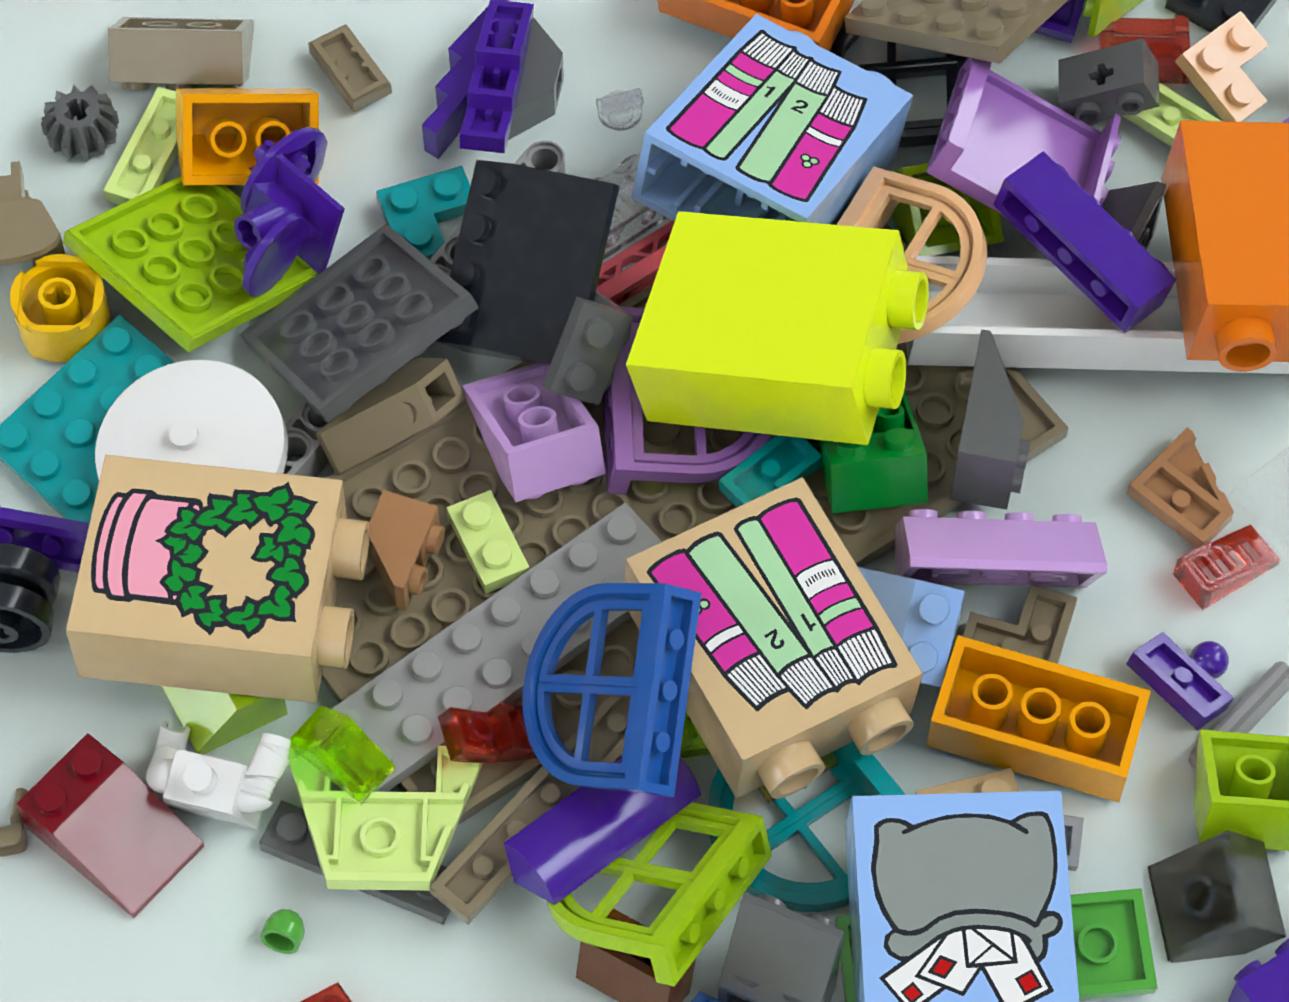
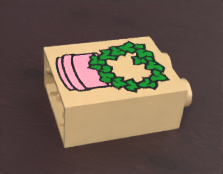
(215, 579)

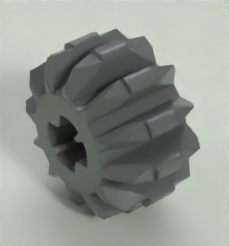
(80, 122)

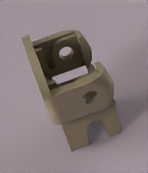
(24, 223)

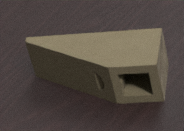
(392, 412)

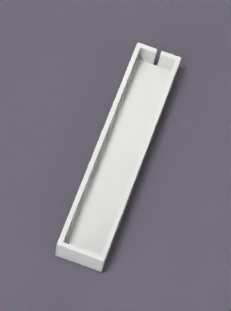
(1050, 323)

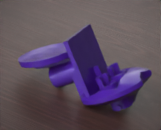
(286, 210)

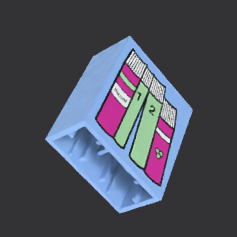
(771, 132)

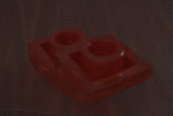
(486, 735)

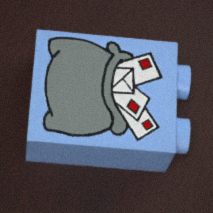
(960, 898)

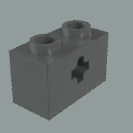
(1109, 82)

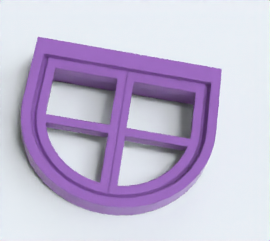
(625, 437)

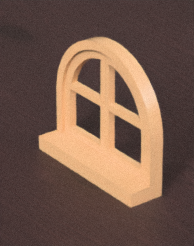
(876, 203)

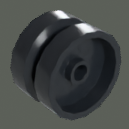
(26, 598)

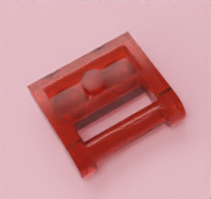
(1164, 49)

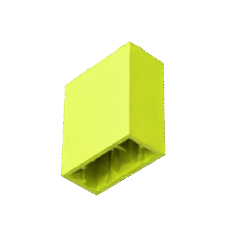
(776, 327)

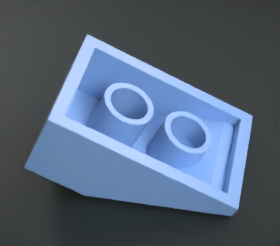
(923, 616)

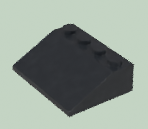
(525, 256)

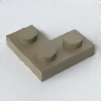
(1039, 630)

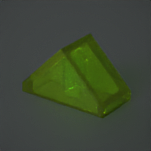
(342, 752)

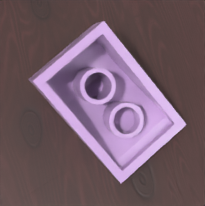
(534, 434)

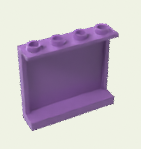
(1001, 126)

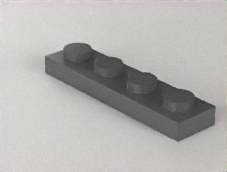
(291, 840)

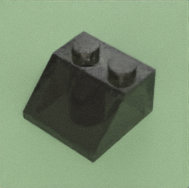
(1216, 899)

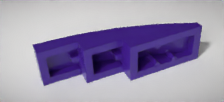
(496, 76)
(451, 92)

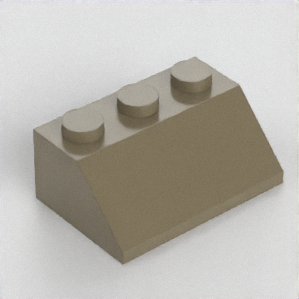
(179, 52)

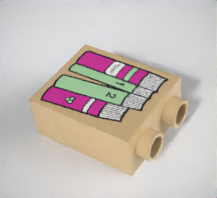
(785, 642)

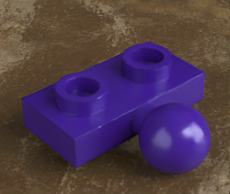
(1185, 680)

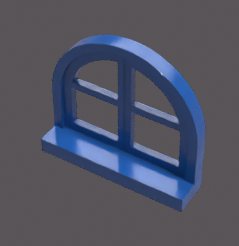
(656, 688)

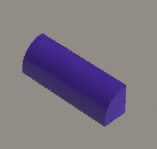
(589, 833)

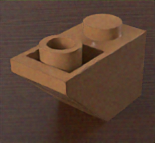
(401, 542)

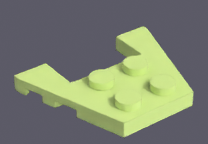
(392, 836)

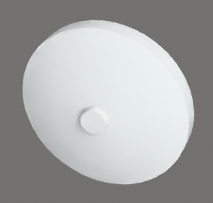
(196, 416)

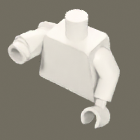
(216, 785)

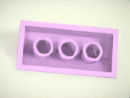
(998, 550)

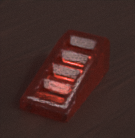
(1207, 592)

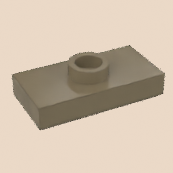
(349, 68)

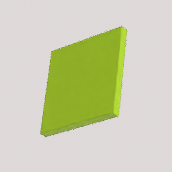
(180, 260)

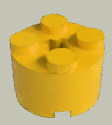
(59, 307)

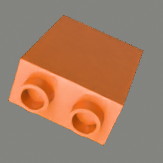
(1231, 240)

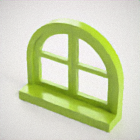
(701, 895)

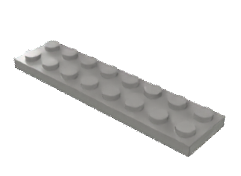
(487, 650)

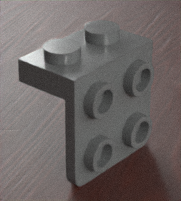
(589, 349)

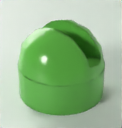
(283, 931)

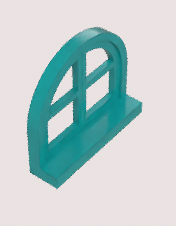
(856, 777)

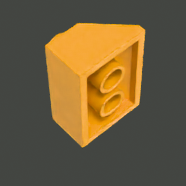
(226, 125)

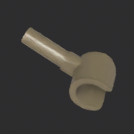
(13, 836)

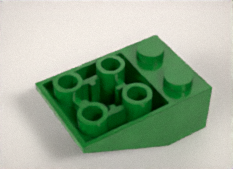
(878, 474)

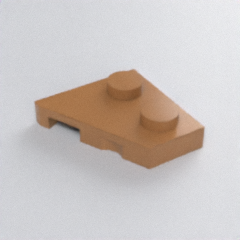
(1183, 492)

